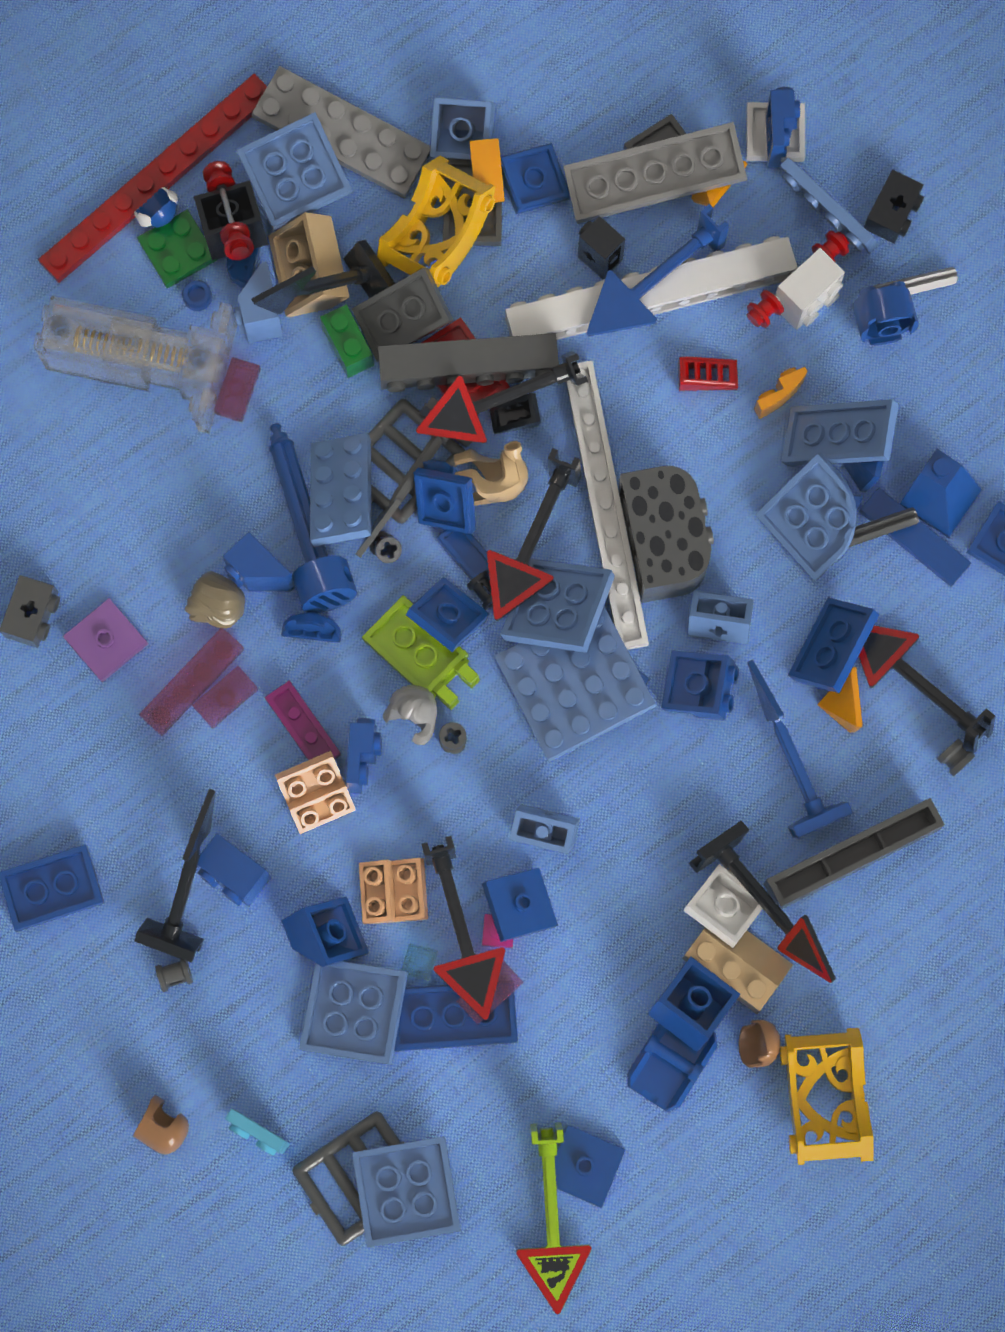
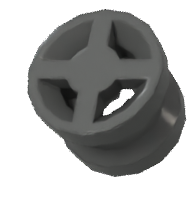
(955, 757)

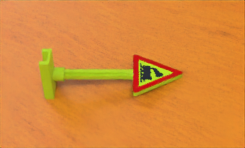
(553, 1266)

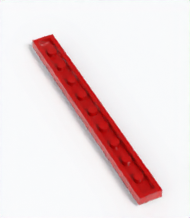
(161, 172)

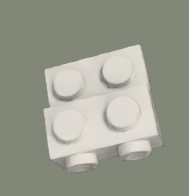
(724, 906)

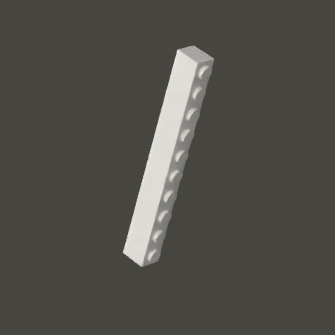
(687, 285)

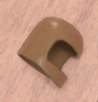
(160, 1130)

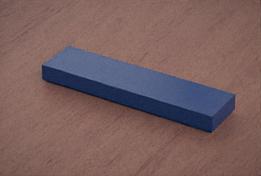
(918, 540)

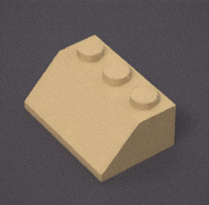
(306, 244)
(748, 967)

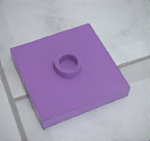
(105, 640)

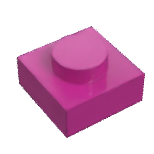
(490, 934)

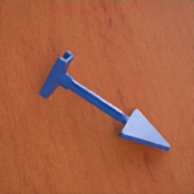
(621, 307)
(818, 815)

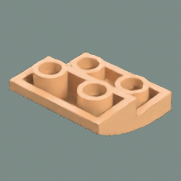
(315, 792)
(393, 891)

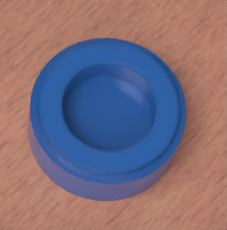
(197, 295)

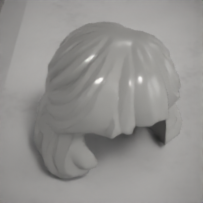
(416, 705)

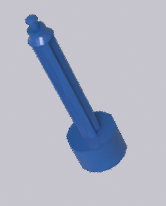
(323, 579)

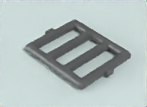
(385, 427)
(326, 1155)

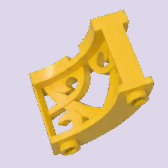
(431, 187)
(848, 1059)

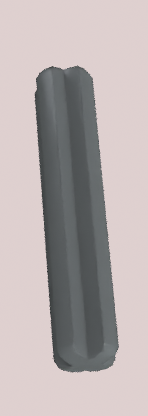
(884, 525)

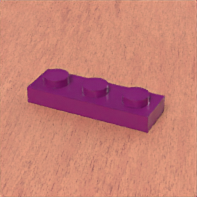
(300, 722)

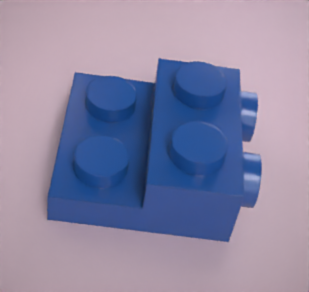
(780, 121)
(700, 684)
(362, 750)

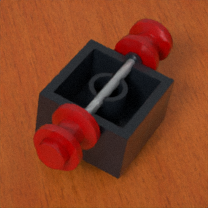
(229, 214)

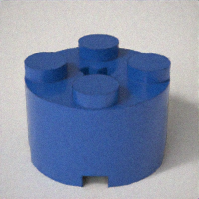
(885, 313)

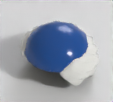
(158, 210)

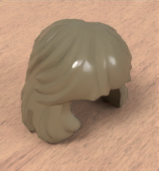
(215, 601)

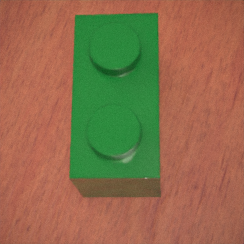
(347, 341)

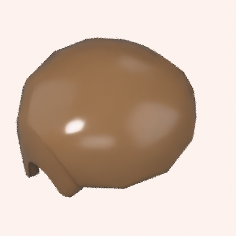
(759, 1043)

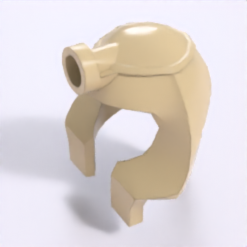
(503, 477)

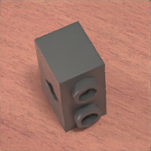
(26, 596)

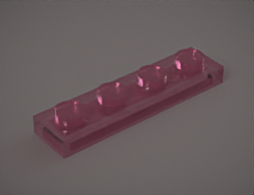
(191, 681)

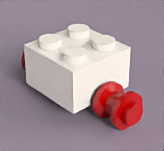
(807, 288)

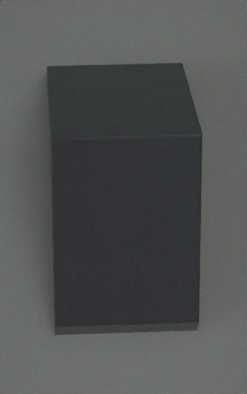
(515, 414)

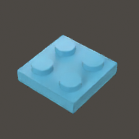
(266, 1139)

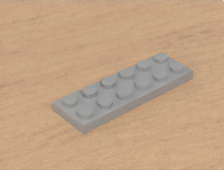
(357, 137)
(655, 172)

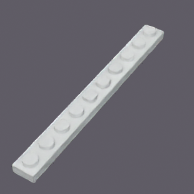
(607, 508)

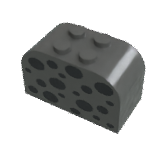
(665, 531)

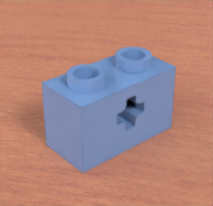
(720, 617)
(544, 829)

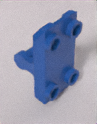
(668, 1068)

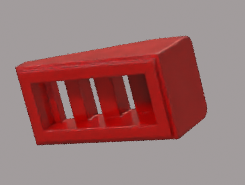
(697, 384)

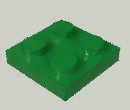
(176, 249)

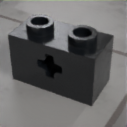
(899, 192)
(600, 246)

